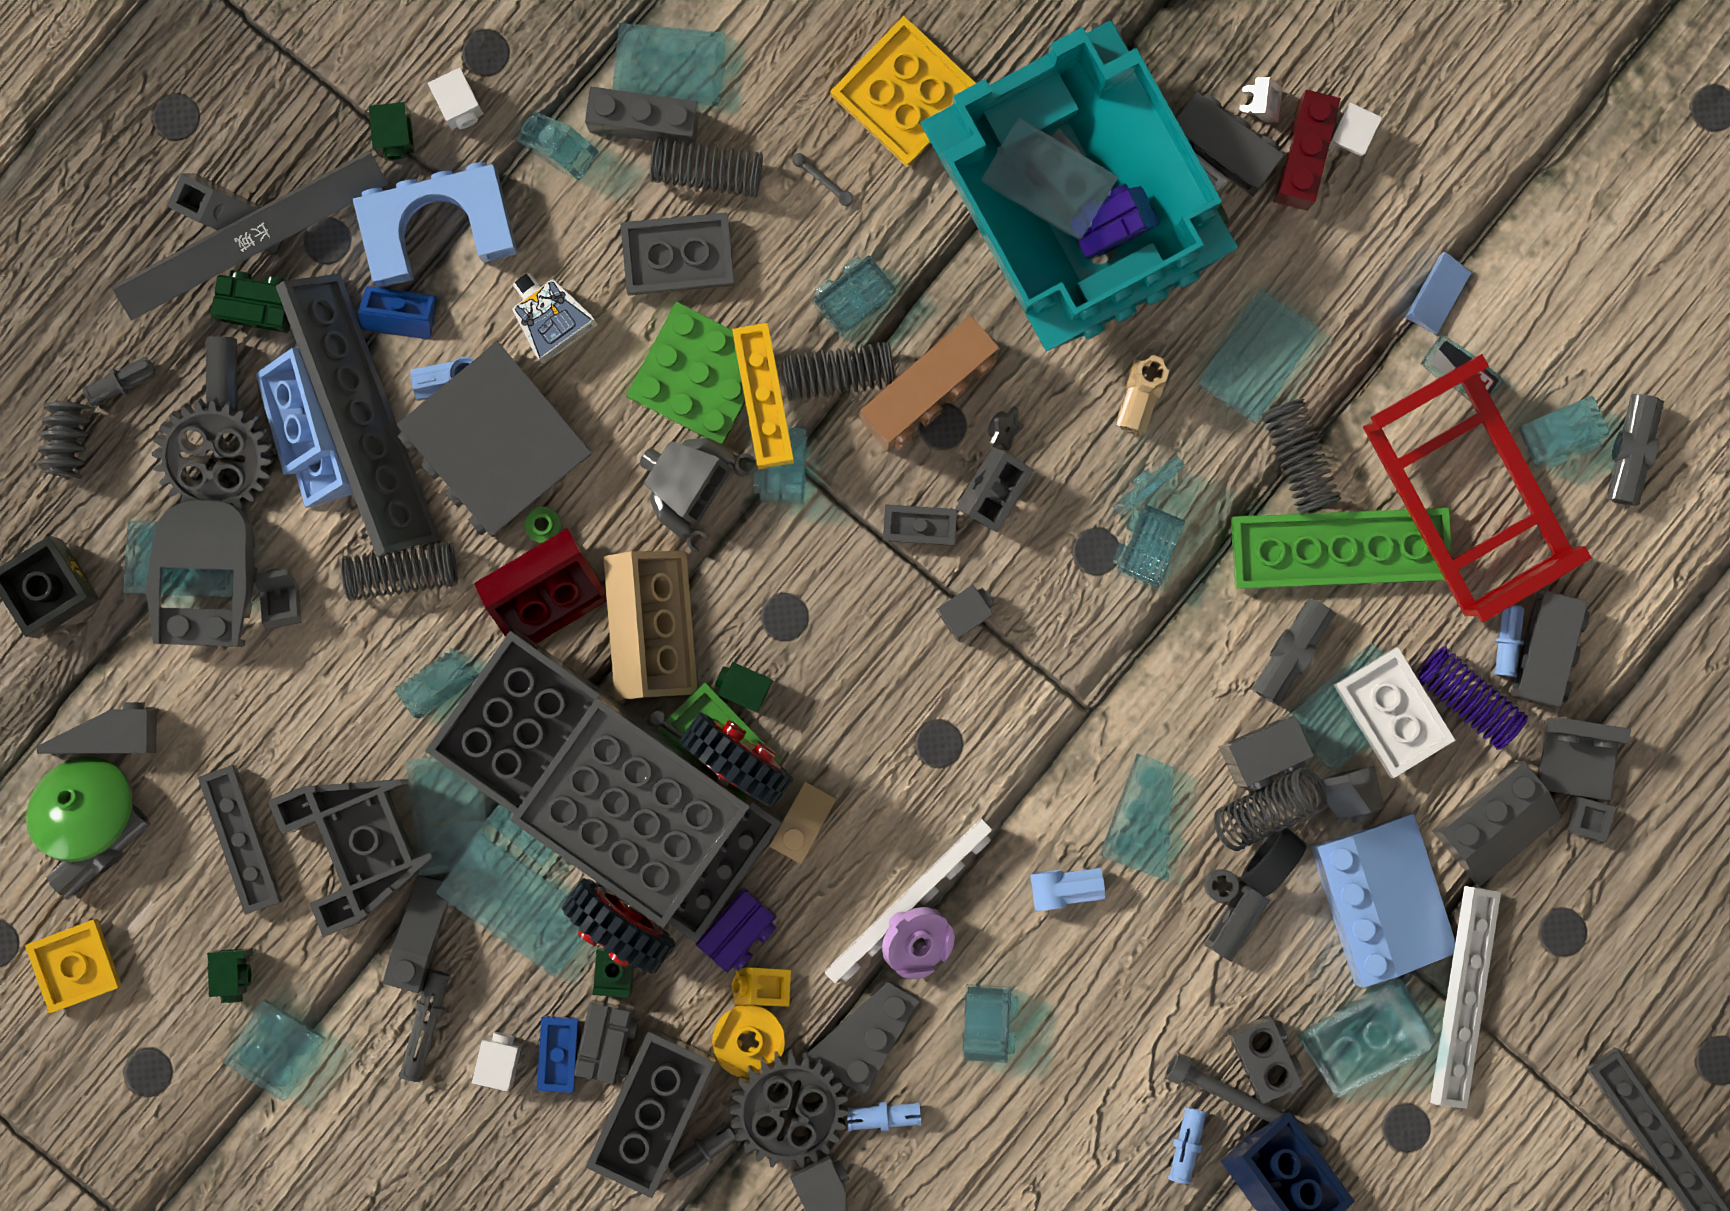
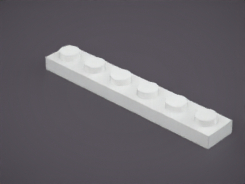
(922, 890)
(1465, 997)

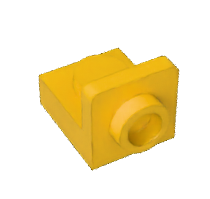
(761, 987)

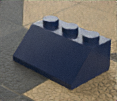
(1285, 1171)

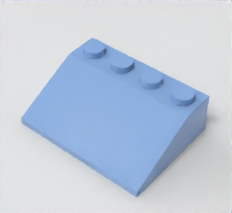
(1384, 900)

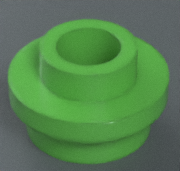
(542, 512)

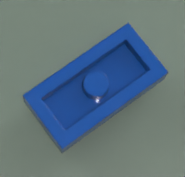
(557, 1054)

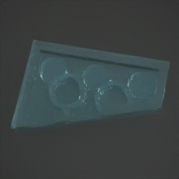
(1141, 820)

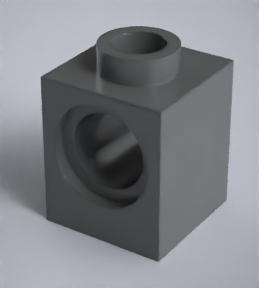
(966, 611)

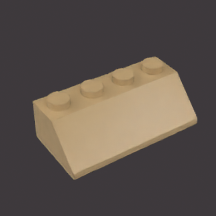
(650, 624)

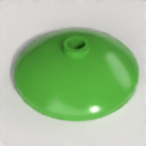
(91, 818)

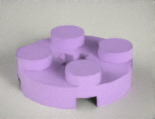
(905, 930)

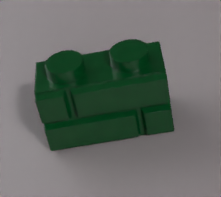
(249, 302)

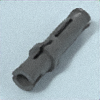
(413, 1067)

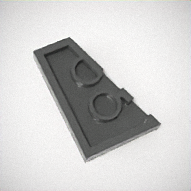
(866, 1037)

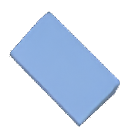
(1438, 293)

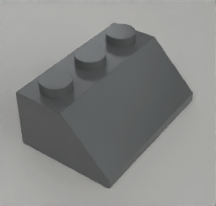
(1498, 822)

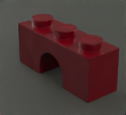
(1308, 150)

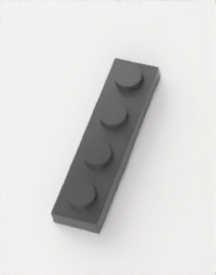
(240, 839)

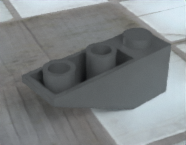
(210, 203)

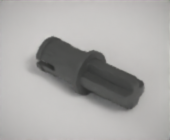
(119, 381)
(702, 1151)

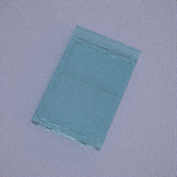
(1049, 179)
(1257, 356)
(1326, 719)
(445, 813)

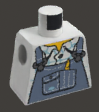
(549, 317)

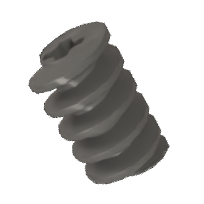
(62, 438)

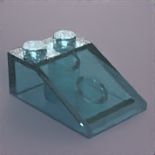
(1368, 1037)

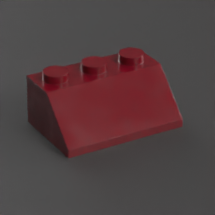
(542, 589)

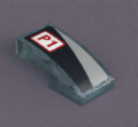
(1448, 355)

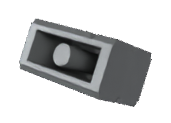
(605, 1042)

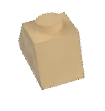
(802, 823)

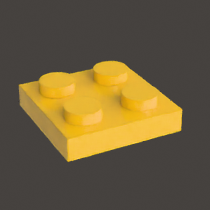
(73, 966)

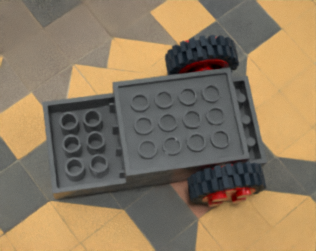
(616, 797)

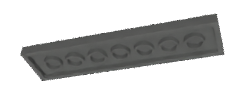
(357, 413)

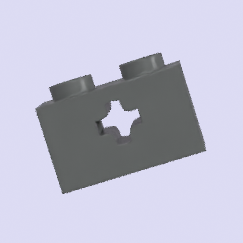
(994, 489)

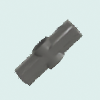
(1635, 449)
(1293, 651)
(73, 876)

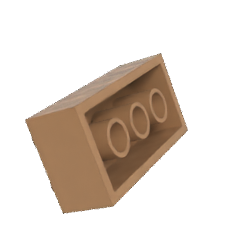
(929, 383)

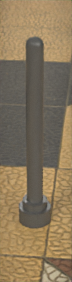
(1183, 1071)

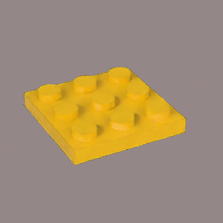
(899, 87)

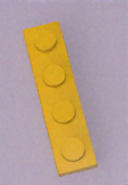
(762, 396)

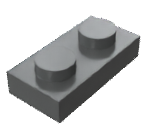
(919, 525)

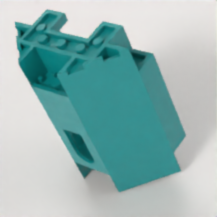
(1120, 122)

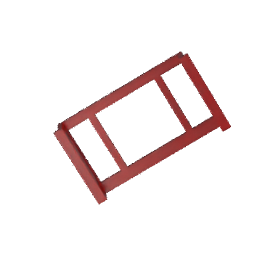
(1504, 596)

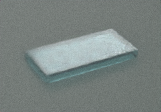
(512, 904)

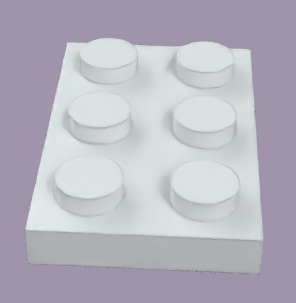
(1394, 712)

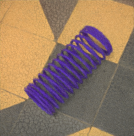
(1498, 740)

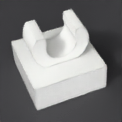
(1266, 100)

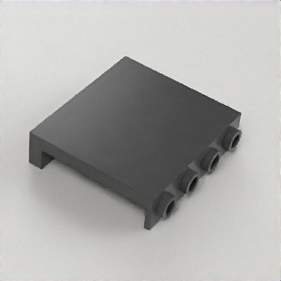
(492, 440)

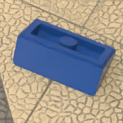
(397, 312)

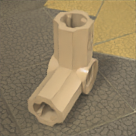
(1143, 388)

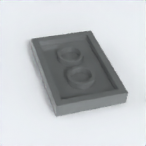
(677, 254)

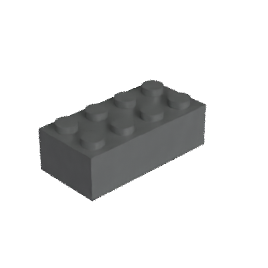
(651, 1112)

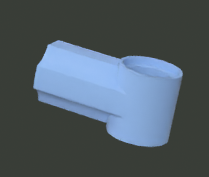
(431, 378)
(1060, 888)

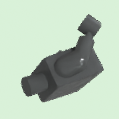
(687, 481)

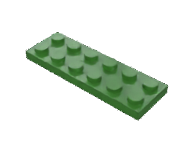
(1334, 549)

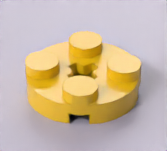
(742, 1020)

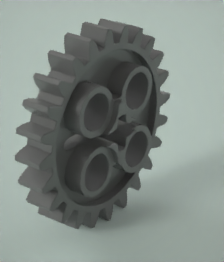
(212, 424)
(757, 1102)

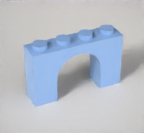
(386, 215)

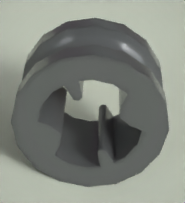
(1214, 894)

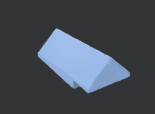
(301, 430)

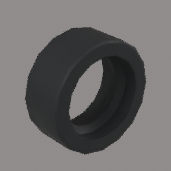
(1273, 862)

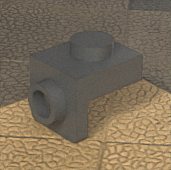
(278, 598)

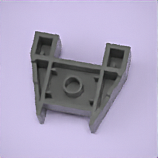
(363, 843)

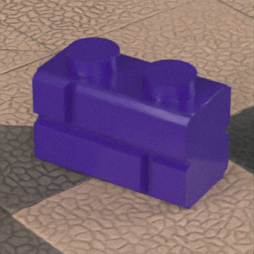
(1118, 221)
(737, 931)

